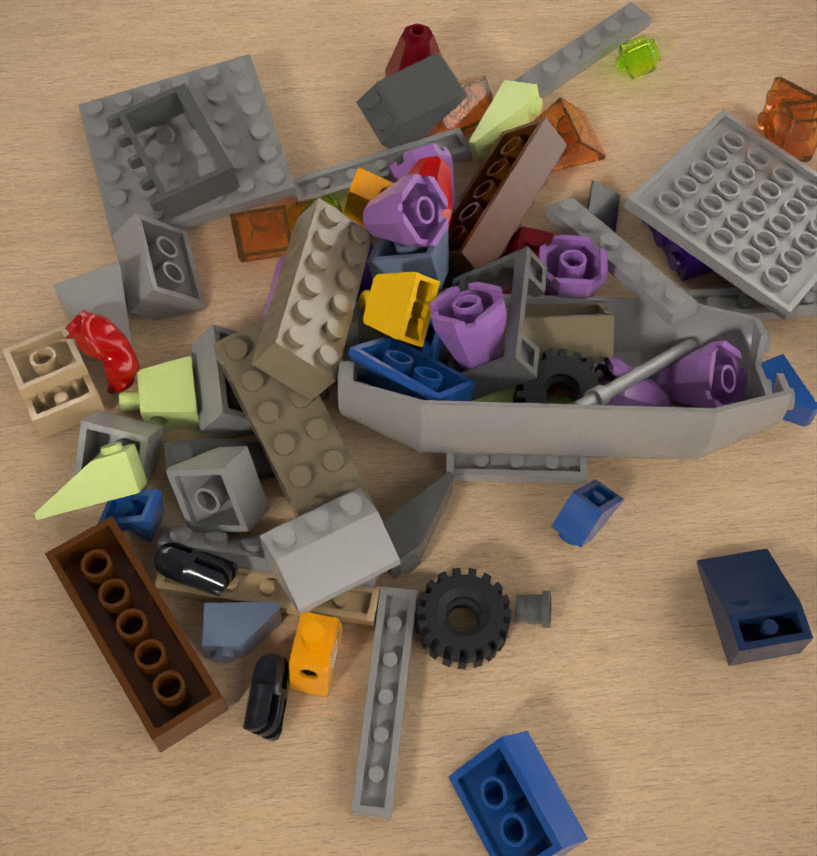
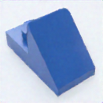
(137, 513)

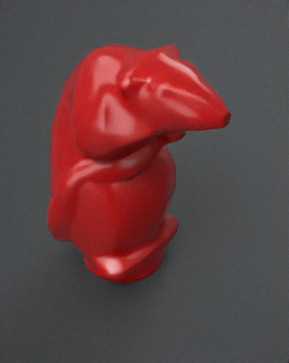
(104, 341)

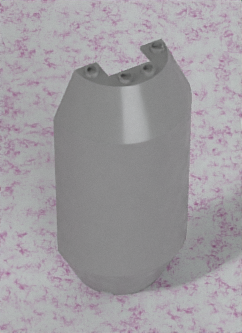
(577, 428)

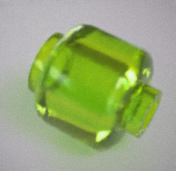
(638, 57)

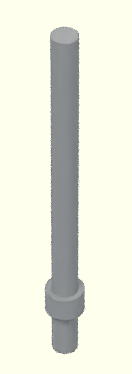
(602, 394)

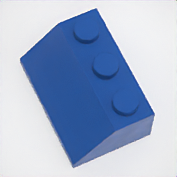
(407, 371)
(516, 801)

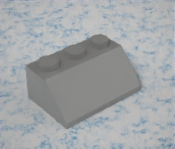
(157, 269)
(217, 404)
(329, 550)

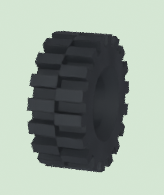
(558, 371)
(466, 592)

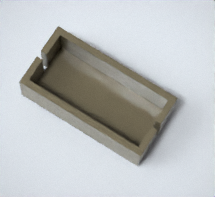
(570, 326)

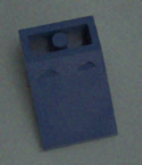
(753, 607)

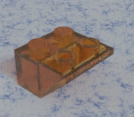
(790, 119)

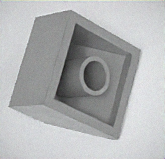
(106, 428)
(219, 490)

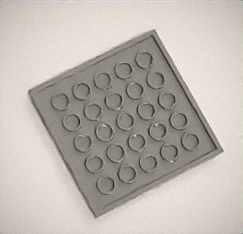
(238, 117)
(739, 211)

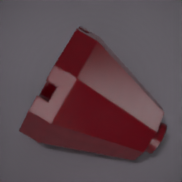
(413, 46)

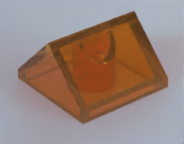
(472, 109)
(577, 133)
(265, 230)

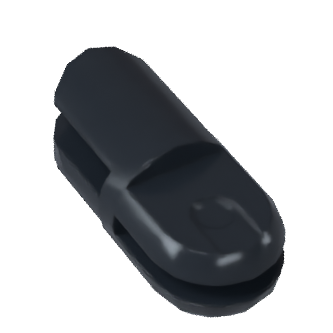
(195, 567)
(268, 697)

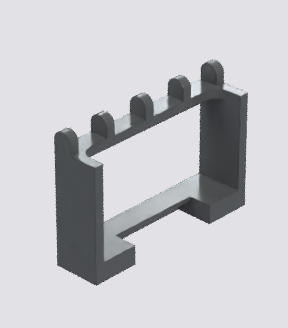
(157, 110)
(524, 274)

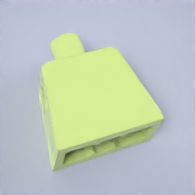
(165, 395)

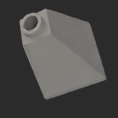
(98, 293)

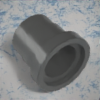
(534, 609)

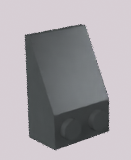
(411, 101)

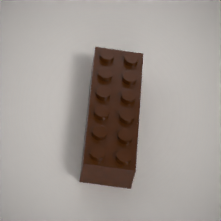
(501, 195)
(137, 634)

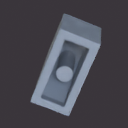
(237, 628)

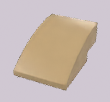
(53, 381)

